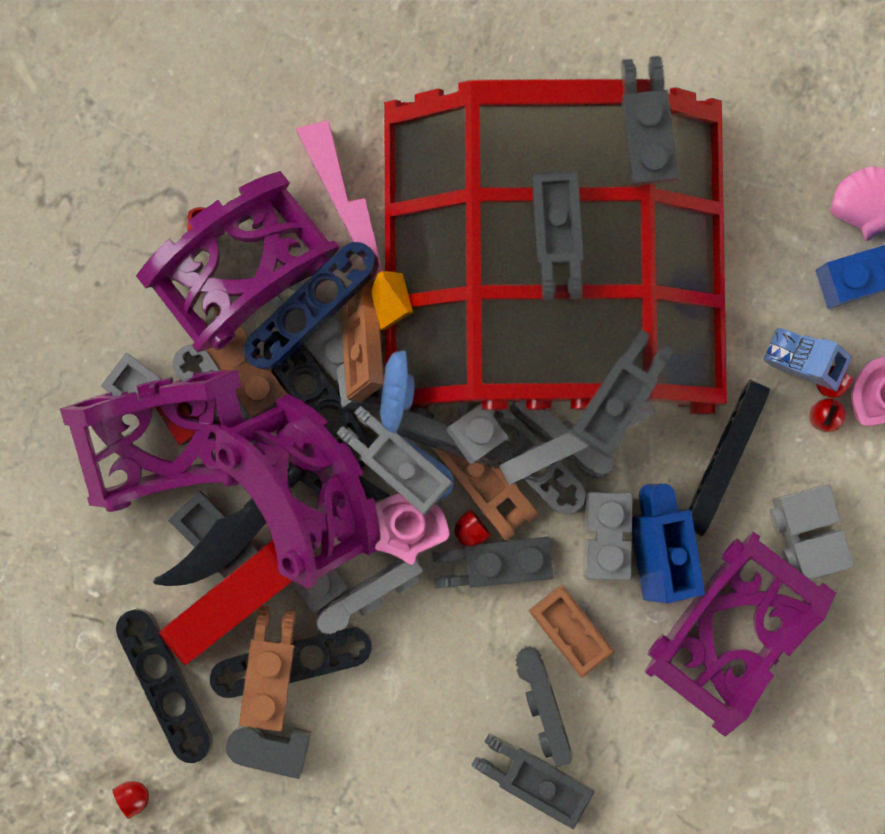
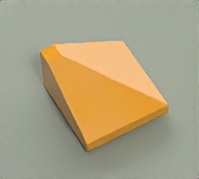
(390, 298)

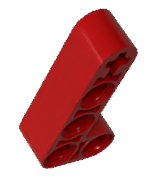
(225, 605)

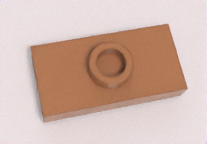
(571, 631)

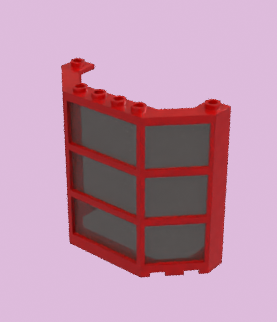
(469, 258)

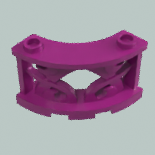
(177, 263)
(105, 413)
(293, 525)
(741, 691)

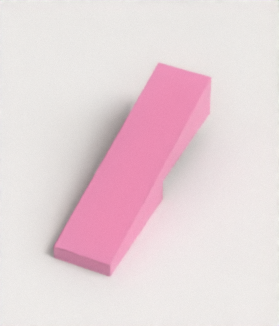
(354, 214)

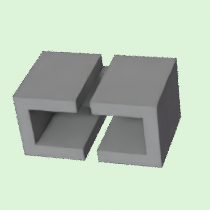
(807, 511)
(609, 554)

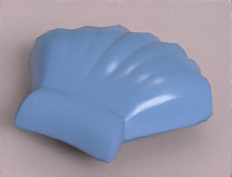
(396, 391)

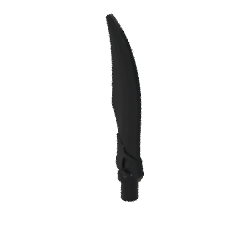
(222, 542)

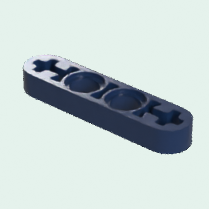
(306, 300)

